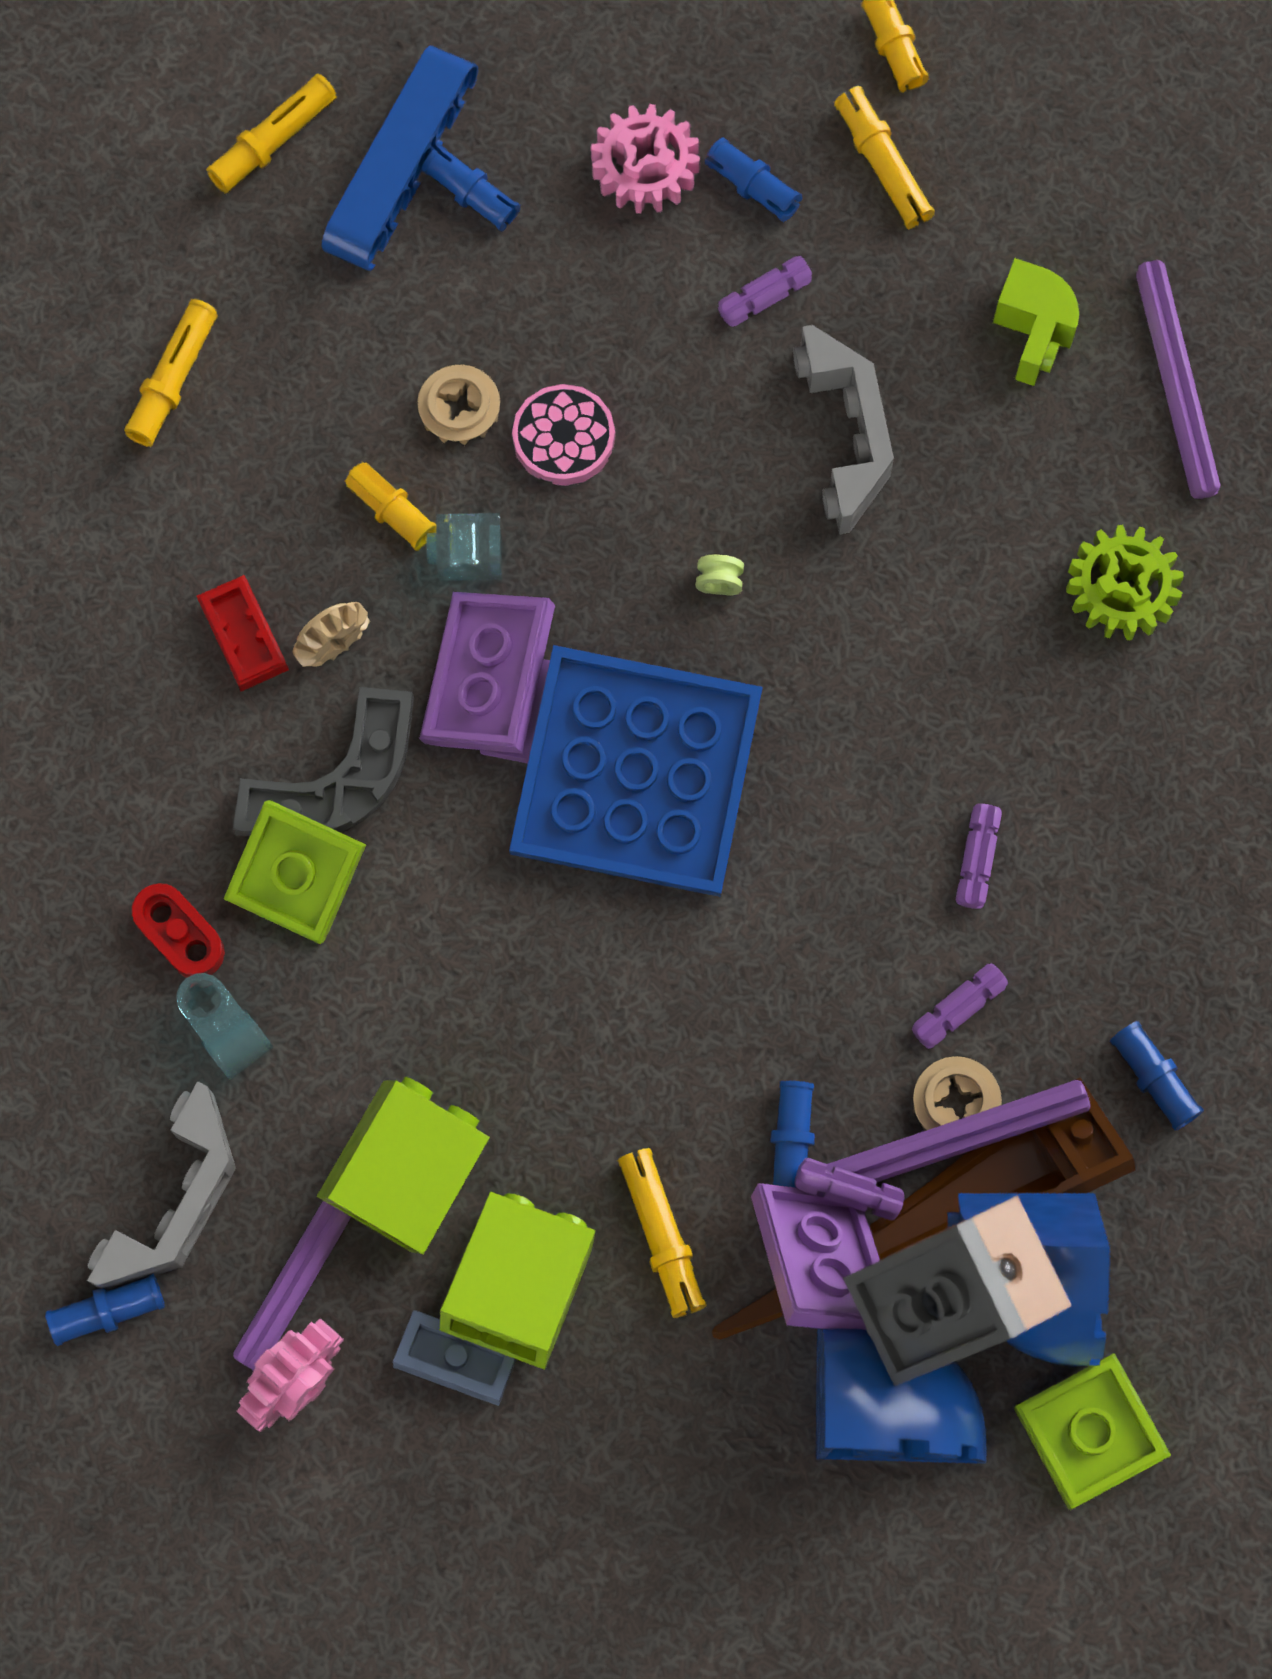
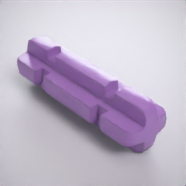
(765, 291)
(978, 856)
(959, 1005)
(849, 1189)

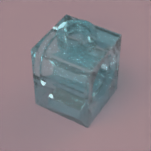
(466, 546)

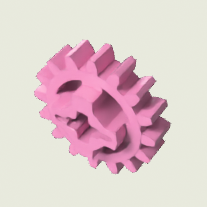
(653, 176)
(290, 1375)

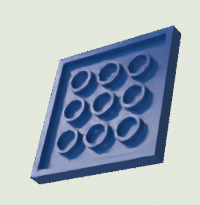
(636, 771)

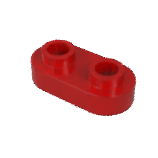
(179, 932)

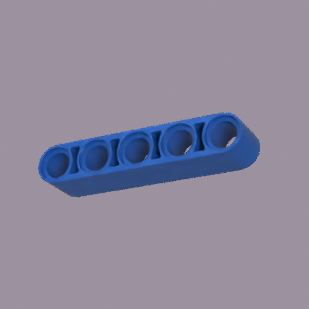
(396, 157)

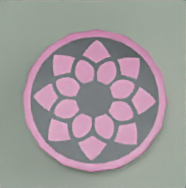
(563, 434)

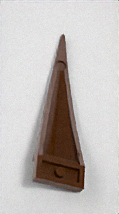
(1055, 1158)

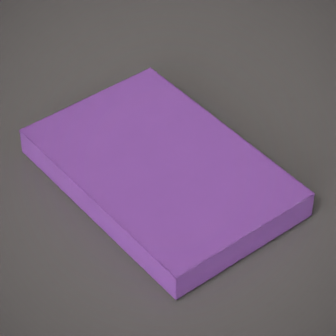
(487, 672)
(811, 1251)

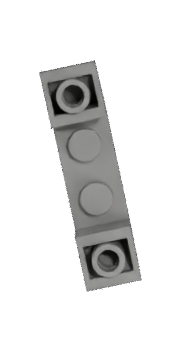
(836, 366)
(127, 1260)

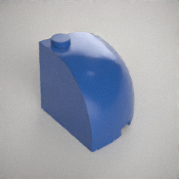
(1080, 1255)
(873, 1420)

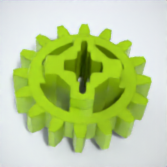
(1130, 560)

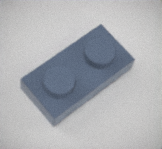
(452, 1360)

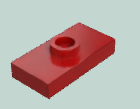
(242, 633)

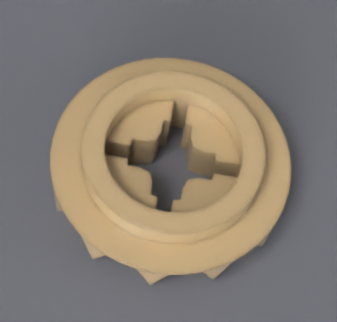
(449, 385)
(330, 633)
(935, 1083)

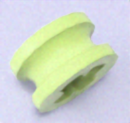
(719, 575)

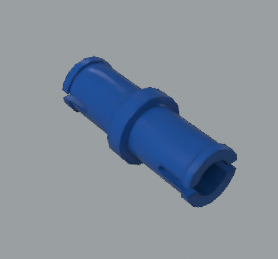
(753, 179)
(470, 187)
(1156, 1075)
(792, 1131)
(104, 1310)

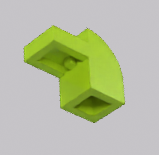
(1042, 307)

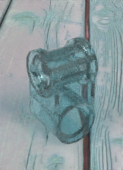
(226, 1030)

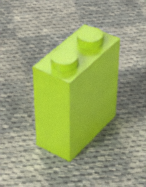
(404, 1164)
(517, 1279)

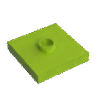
(294, 871)
(1092, 1431)

